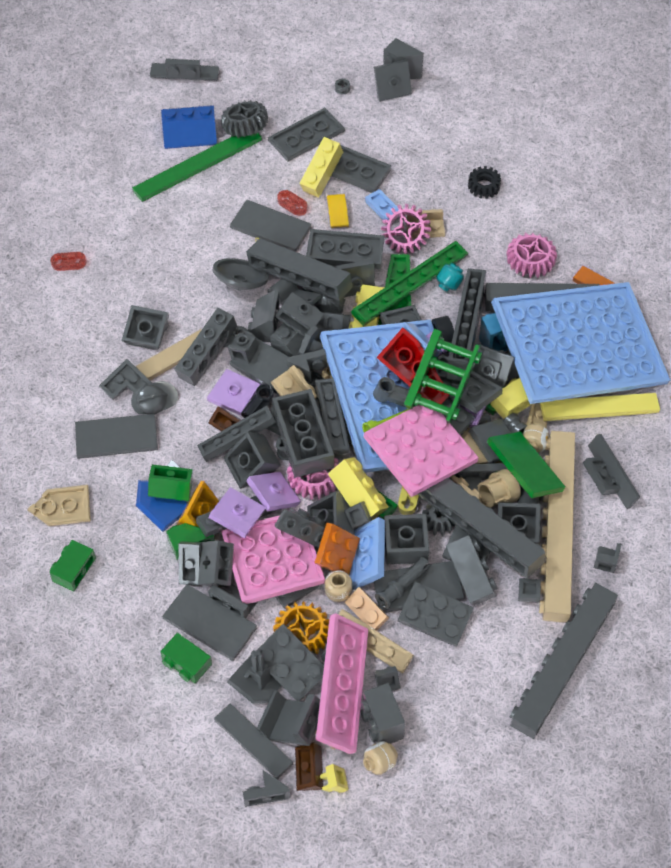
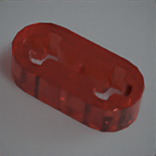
(293, 201)
(68, 261)

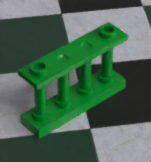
(429, 361)

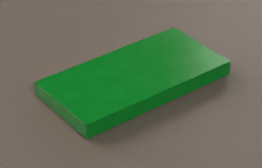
(526, 464)

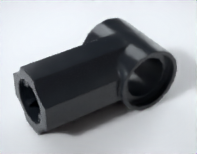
(257, 401)

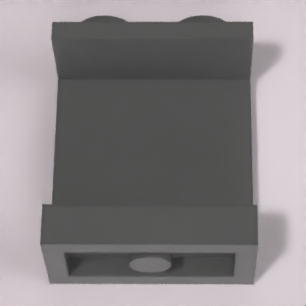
(290, 719)

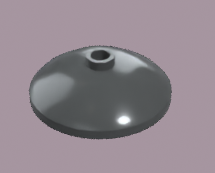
(238, 274)

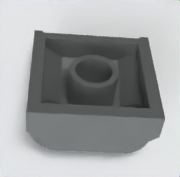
(145, 327)

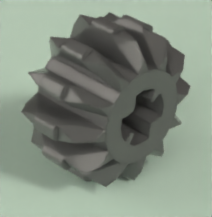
(442, 525)

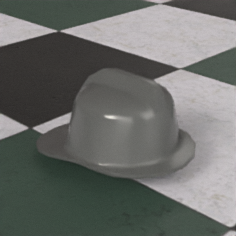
(154, 397)

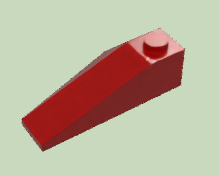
(404, 357)

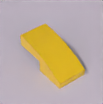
(337, 211)

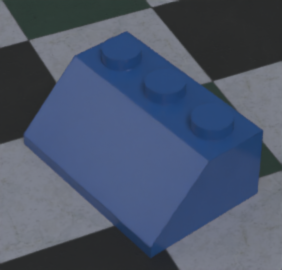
(189, 127)

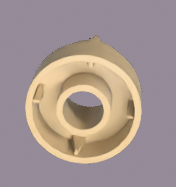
(499, 488)

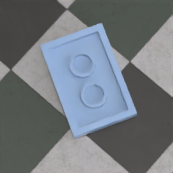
(369, 556)

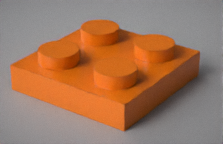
(337, 549)

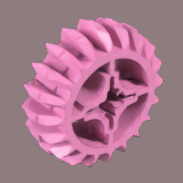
(414, 226)
(531, 255)
(317, 484)

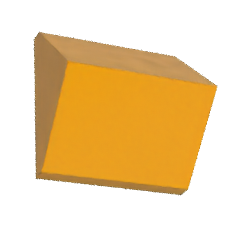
(200, 503)

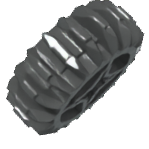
(244, 118)

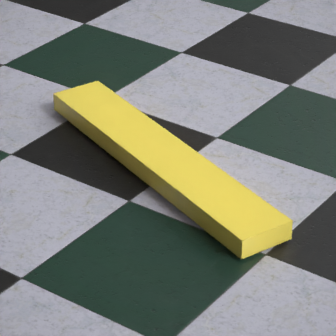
(600, 406)

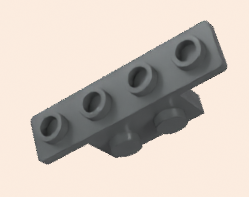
(184, 70)
(608, 473)
(301, 525)

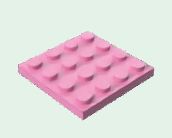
(420, 448)
(271, 562)

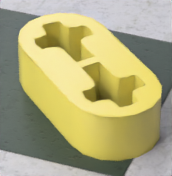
(404, 496)

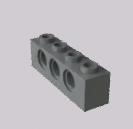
(206, 346)

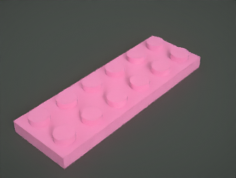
(342, 684)

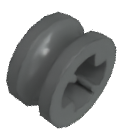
(339, 82)

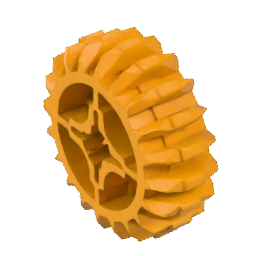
(318, 623)

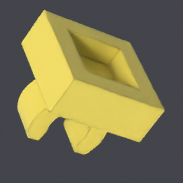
(336, 779)

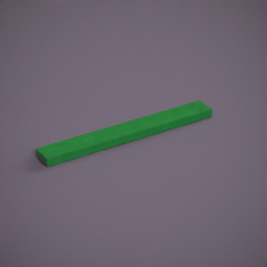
(194, 165)
(408, 283)

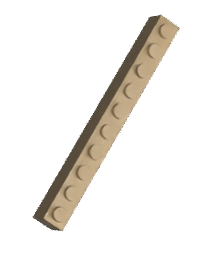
(558, 531)

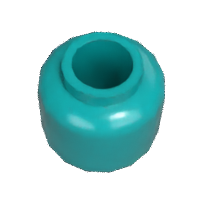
(450, 277)

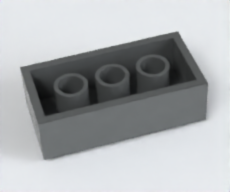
(303, 440)

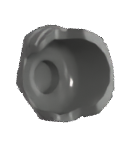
(328, 304)

